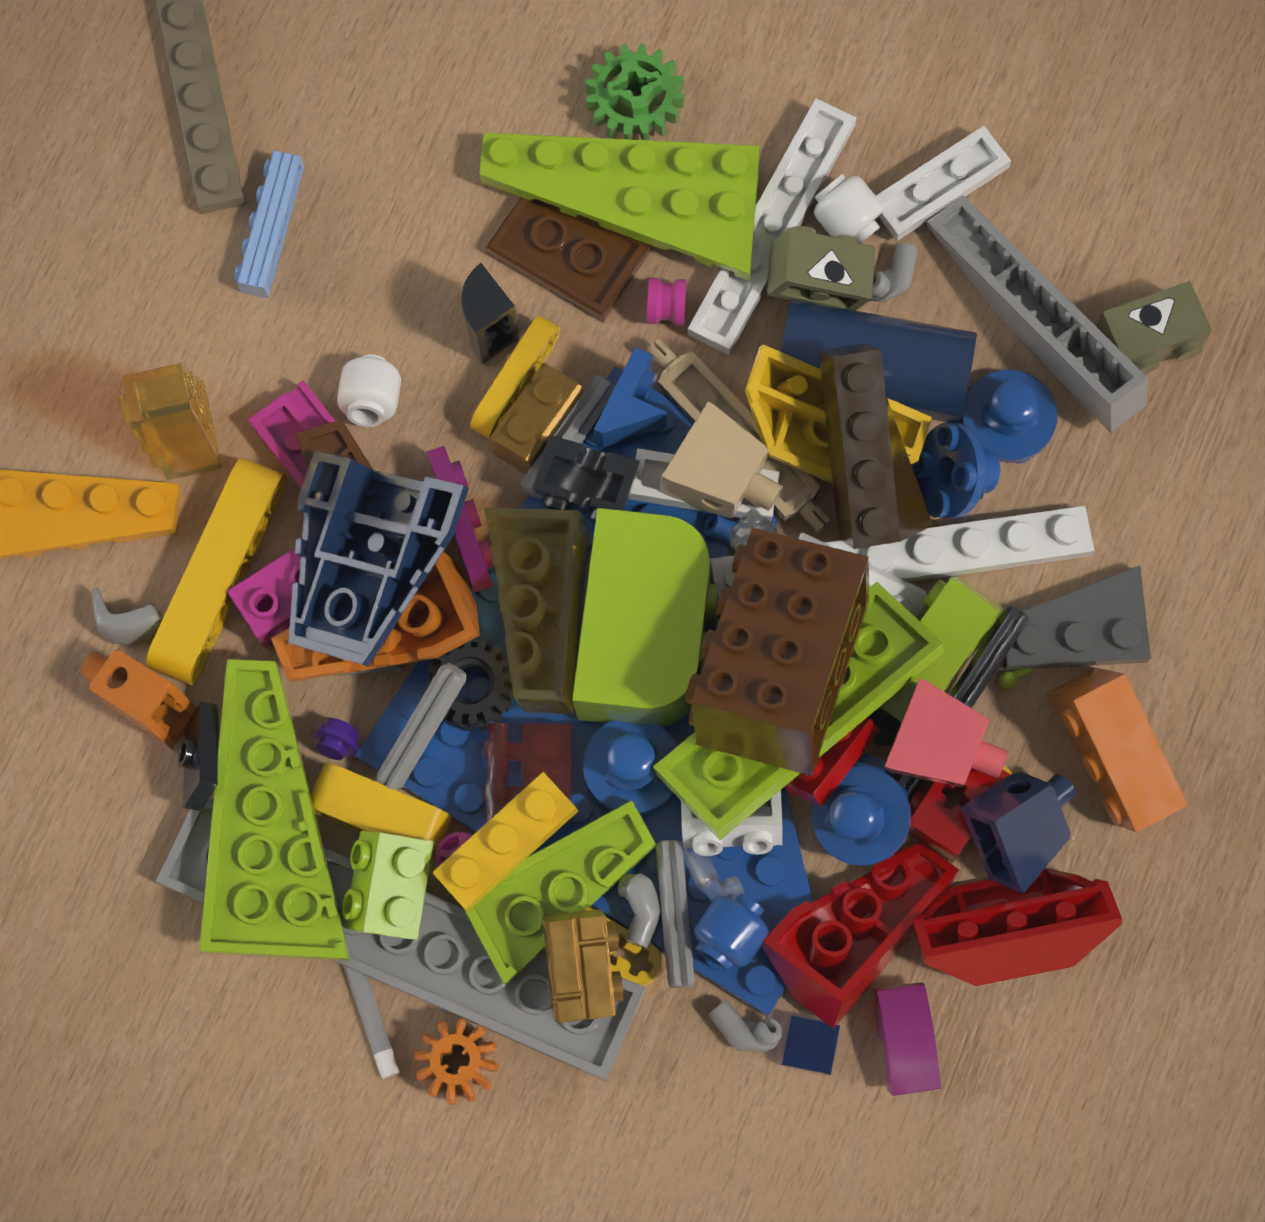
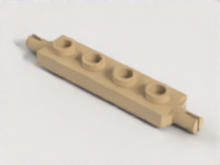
(692, 385)

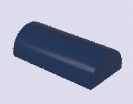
(921, 361)

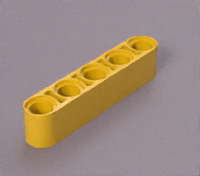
(215, 567)

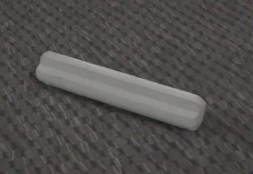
(577, 423)
(421, 726)
(675, 914)

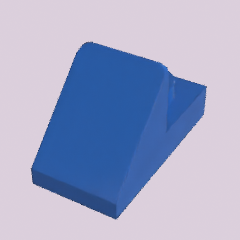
(625, 413)

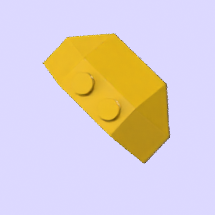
(792, 417)

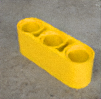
(372, 807)

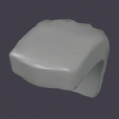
(127, 627)

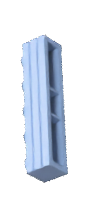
(269, 224)

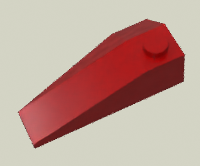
(845, 939)

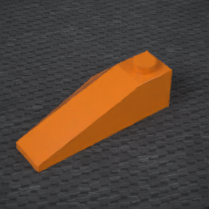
(433, 624)

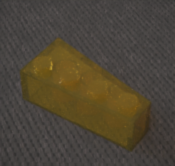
(171, 419)
(540, 595)

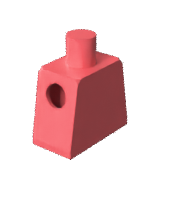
(942, 740)

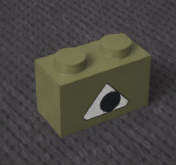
(821, 268)
(1158, 327)

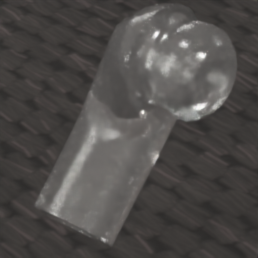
(707, 878)

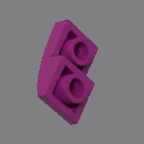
(908, 1038)

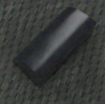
(488, 315)

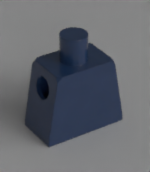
(1019, 827)

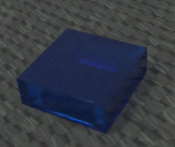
(810, 1046)

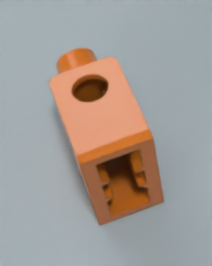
(139, 695)

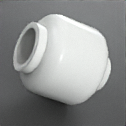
(848, 208)
(369, 390)

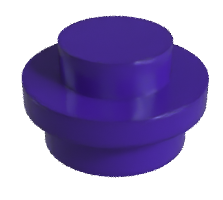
(336, 739)

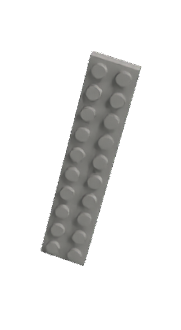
(442, 966)

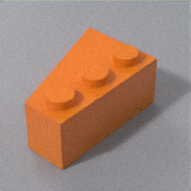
(1118, 748)

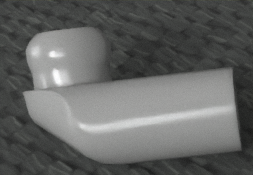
(897, 278)
(645, 904)

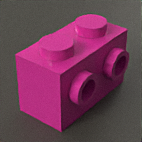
(267, 597)

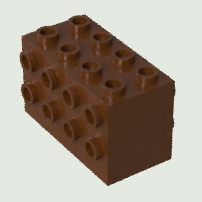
(779, 650)

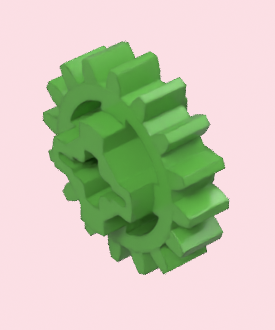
(636, 73)

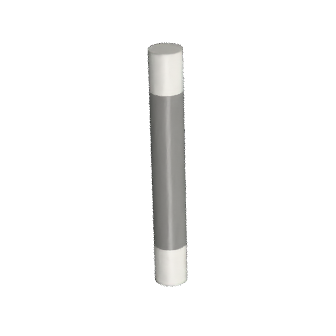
(373, 1023)

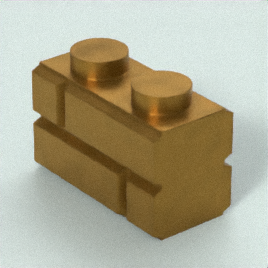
(534, 417)
(580, 965)

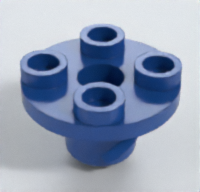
(1011, 414)
(954, 470)
(621, 765)
(863, 817)

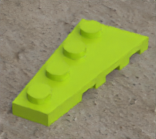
(557, 881)

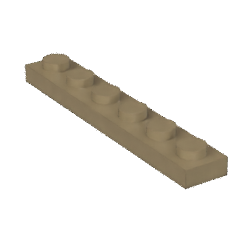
(200, 105)

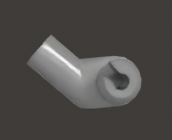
(746, 1034)

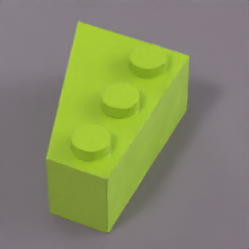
(958, 618)

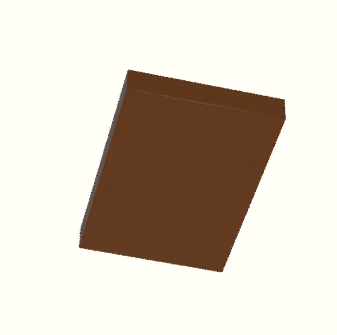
(568, 255)

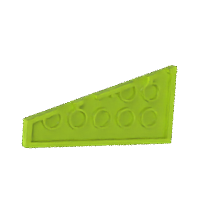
(653, 191)
(266, 855)

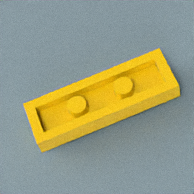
(505, 841)

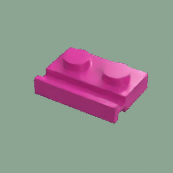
(282, 420)

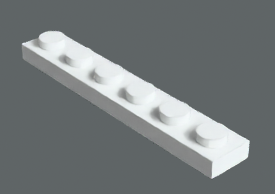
(779, 208)

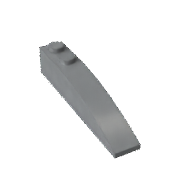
(1042, 316)

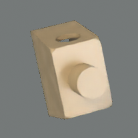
(719, 467)

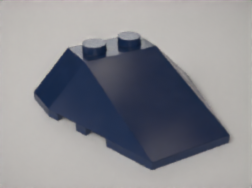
(364, 553)

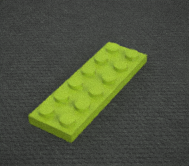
(730, 788)

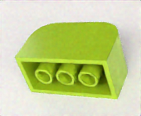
(643, 619)

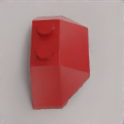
(999, 934)

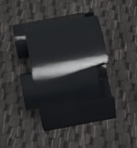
(583, 478)

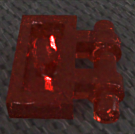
(542, 749)

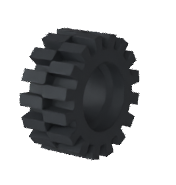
(500, 692)

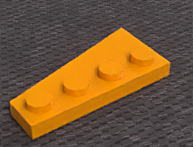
(75, 511)

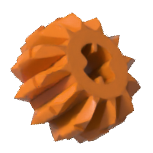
(466, 1074)

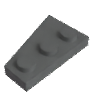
(1086, 627)

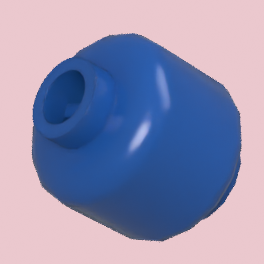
(731, 931)

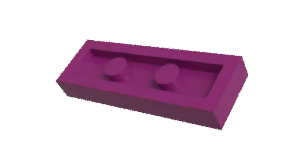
(474, 553)

